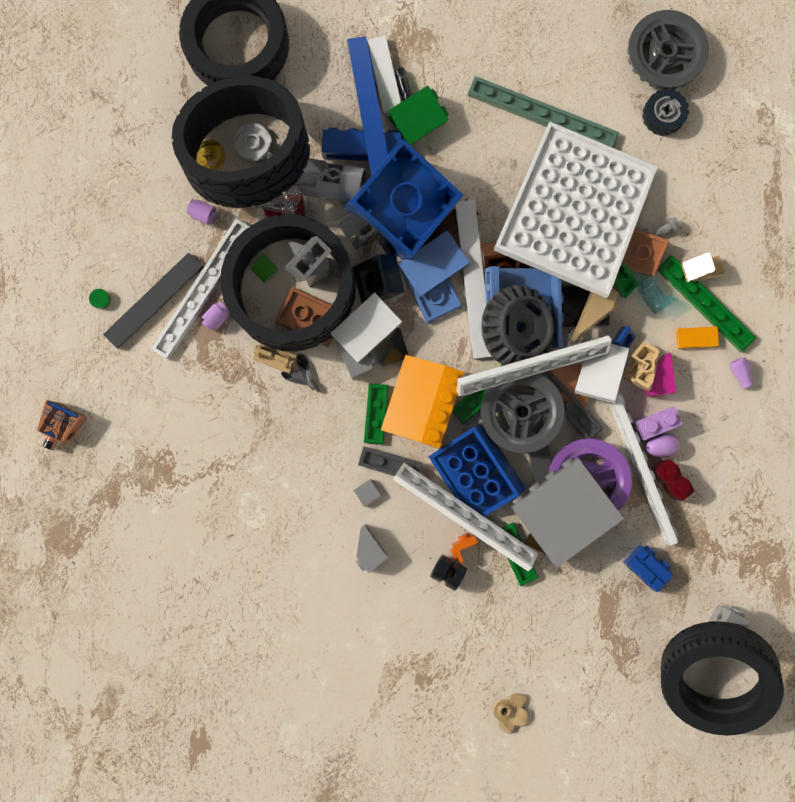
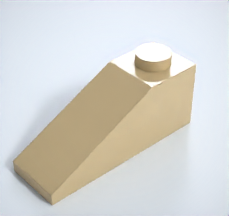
(594, 312)

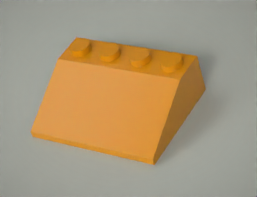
(422, 401)

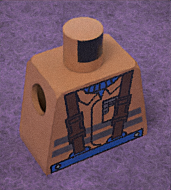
(59, 424)

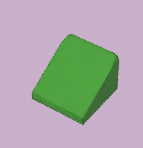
(264, 268)

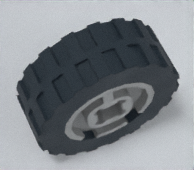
(665, 112)

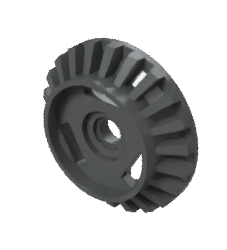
(656, 31)
(509, 344)
(519, 436)

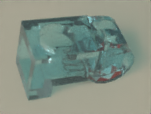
(653, 295)

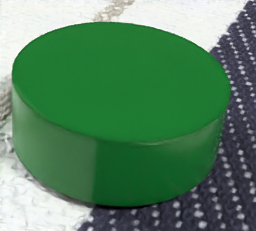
(99, 298)

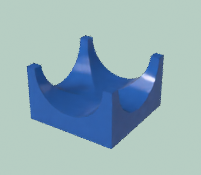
(405, 199)

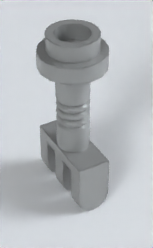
(672, 225)

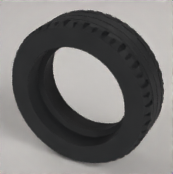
(199, 15)
(716, 715)

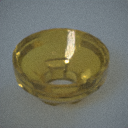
(211, 150)

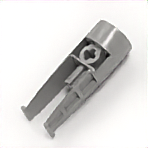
(330, 180)

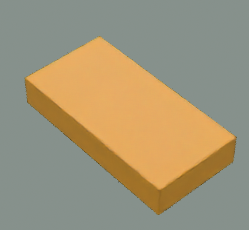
(697, 337)

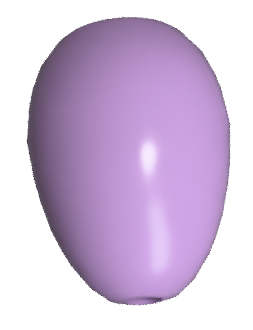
(663, 446)

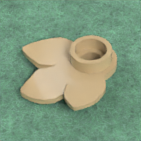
(514, 713)

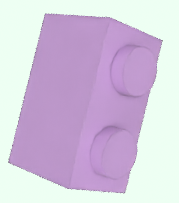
(657, 423)

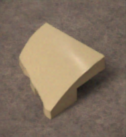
(643, 367)

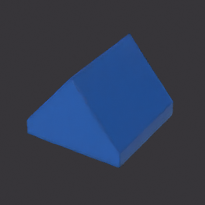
(624, 337)

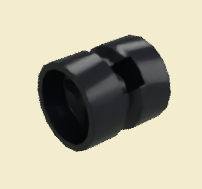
(443, 567)

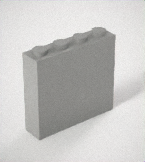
(566, 511)

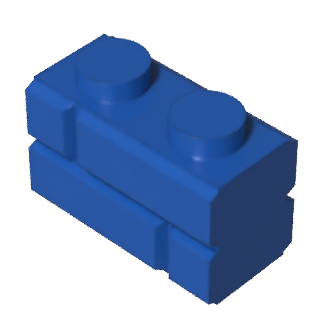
(648, 568)

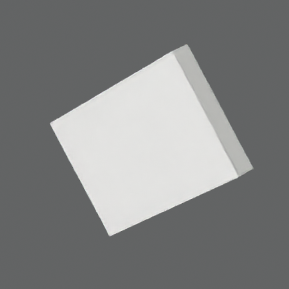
(366, 327)
(602, 374)

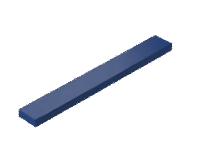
(367, 102)

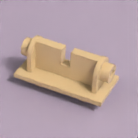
(274, 358)

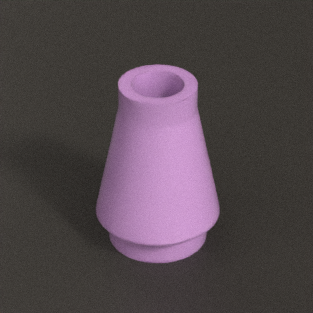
(742, 371)

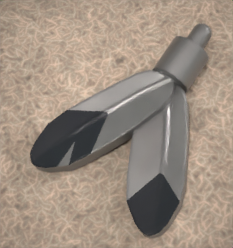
(305, 377)

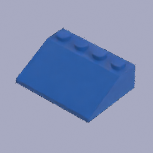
(477, 471)

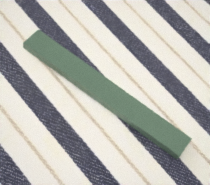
(538, 111)

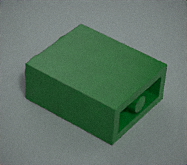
(418, 115)

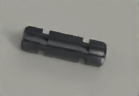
(402, 83)

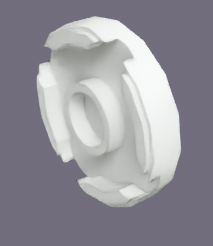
(252, 142)

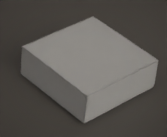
(367, 493)

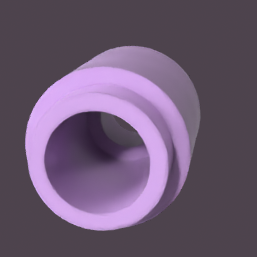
(202, 211)
(215, 316)

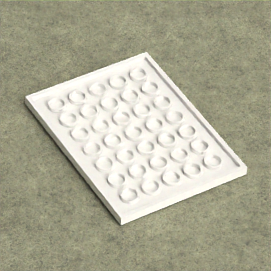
(576, 210)

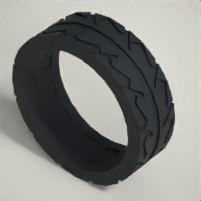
(225, 101)
(260, 236)

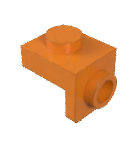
(465, 541)

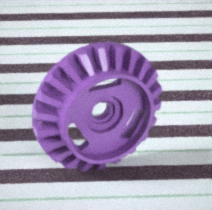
(612, 473)

